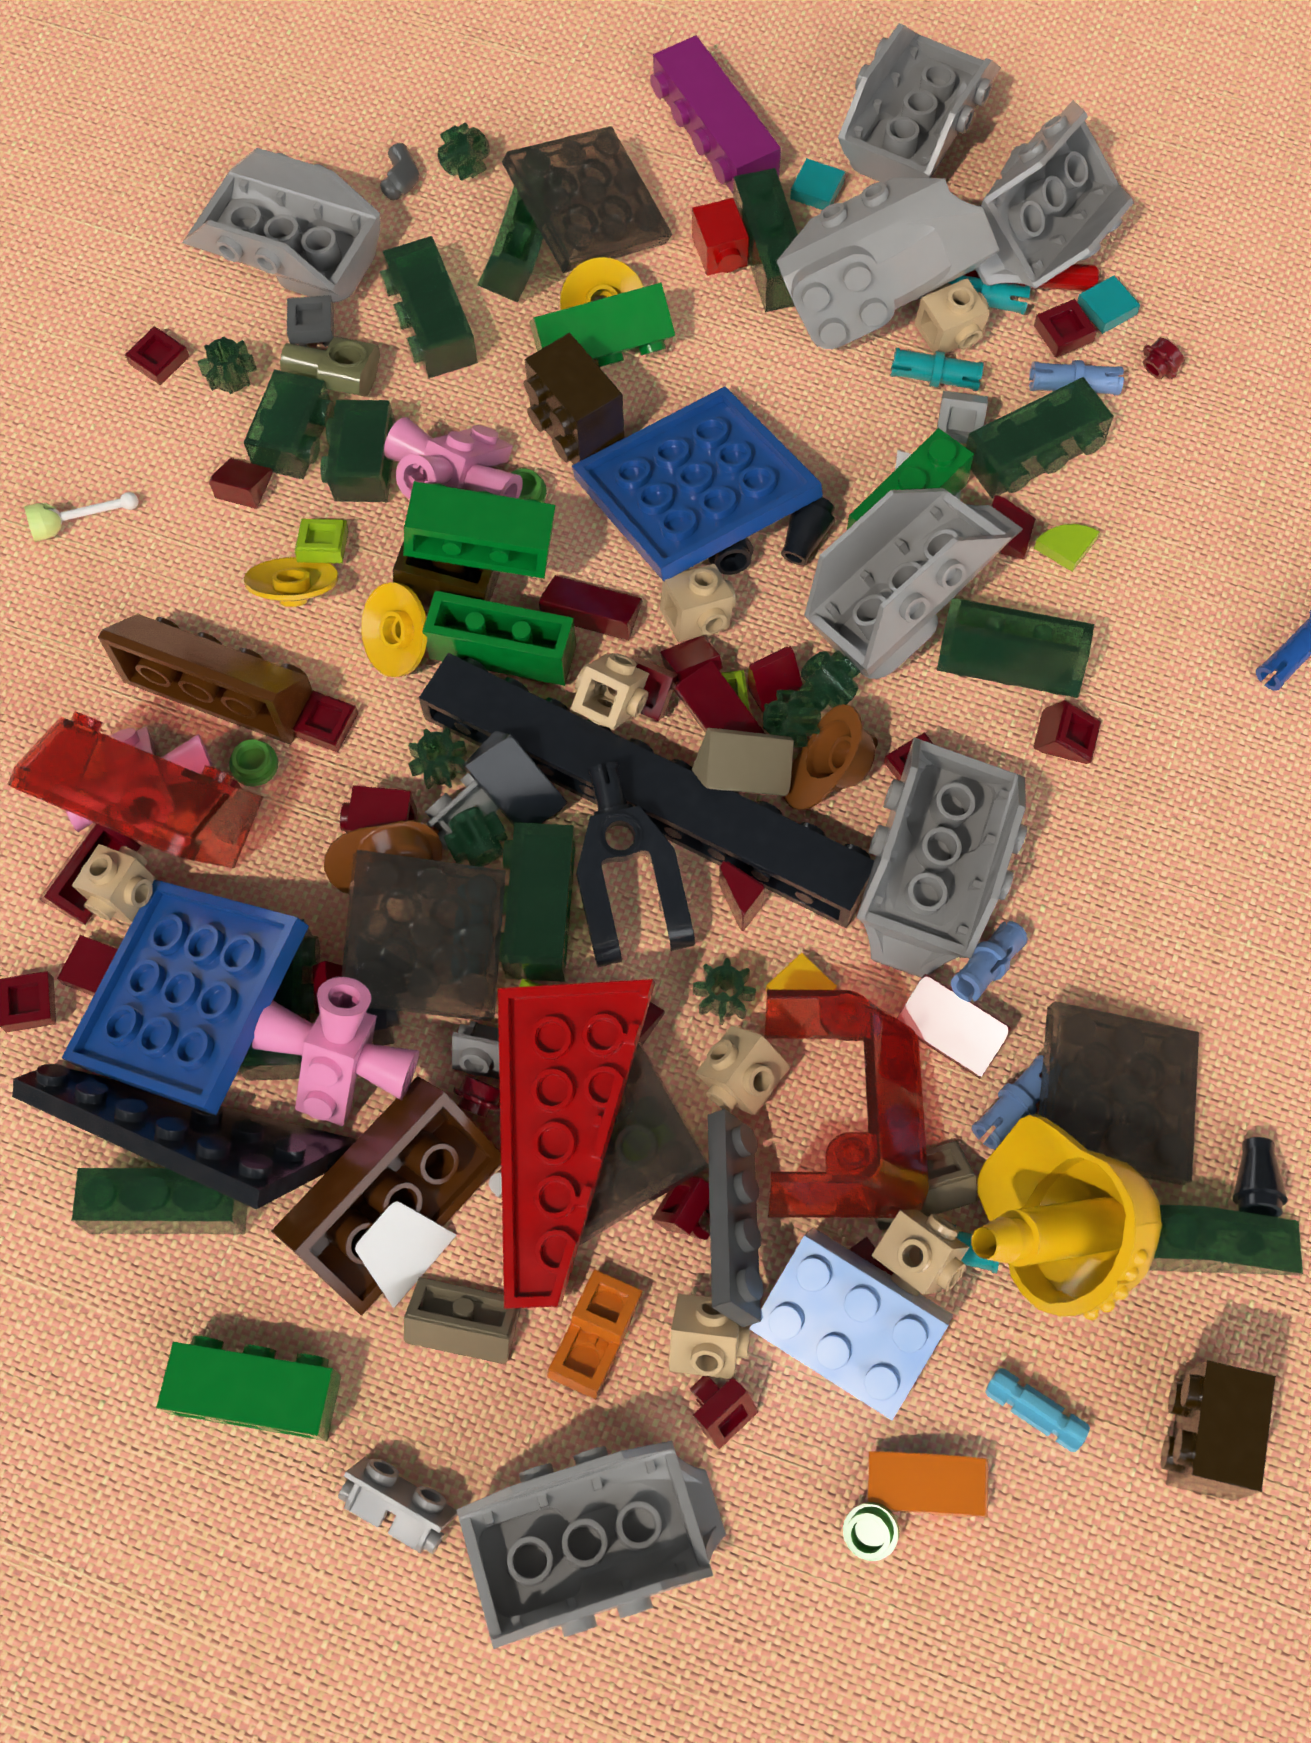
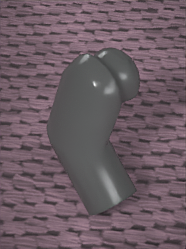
(402, 175)

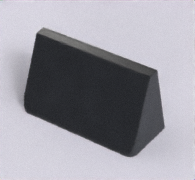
(513, 780)

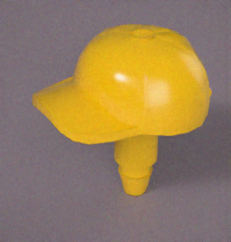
(1065, 1220)

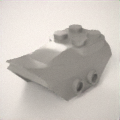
(912, 105)
(1052, 204)
(291, 224)
(879, 254)
(896, 570)
(941, 858)
(589, 1540)

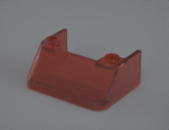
(138, 792)
(864, 1171)

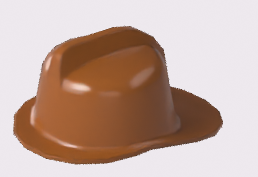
(833, 760)
(397, 838)

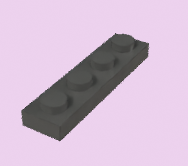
(733, 1219)

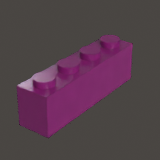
(712, 112)

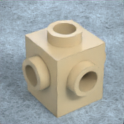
(952, 317)
(697, 602)
(610, 690)
(115, 883)
(742, 1070)
(922, 1252)
(704, 1339)

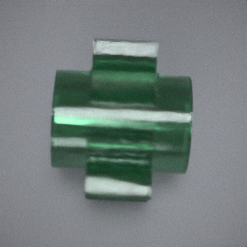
(463, 151)
(227, 365)
(830, 679)
(792, 716)
(437, 758)
(475, 837)
(726, 978)

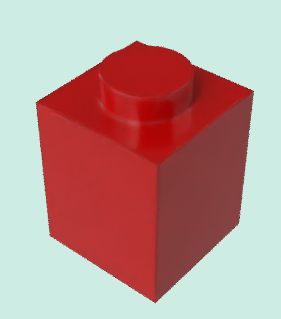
(720, 237)

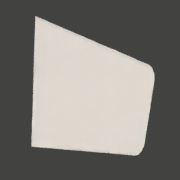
(401, 1249)

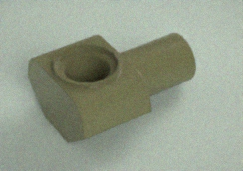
(345, 365)

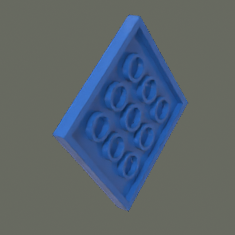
(696, 482)
(185, 995)

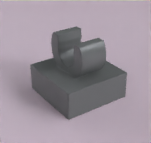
(310, 320)

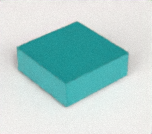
(817, 184)
(1108, 304)

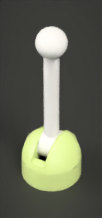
(46, 520)

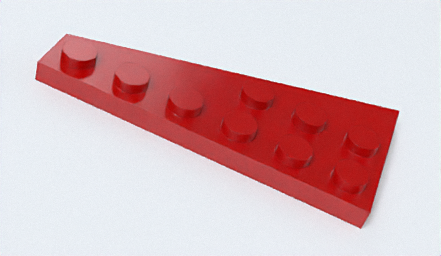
(560, 1093)

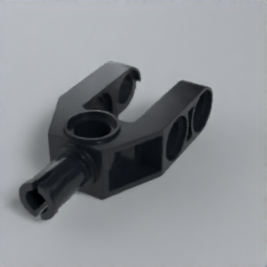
(647, 842)

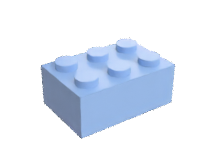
(851, 1323)

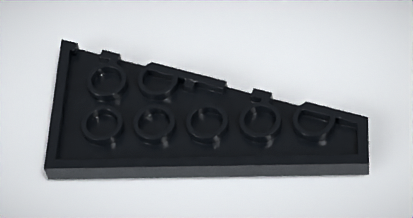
(229, 1152)

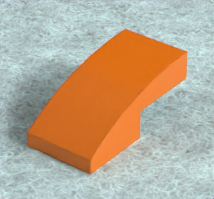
(594, 1334)
(929, 1483)

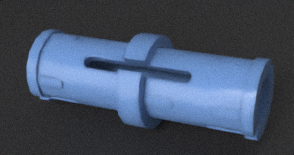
(1054, 376)
(989, 961)
(1013, 1104)

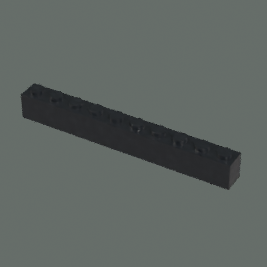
(712, 823)

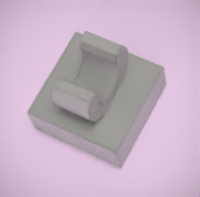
(961, 414)

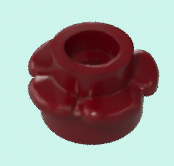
(1162, 359)
(478, 1096)

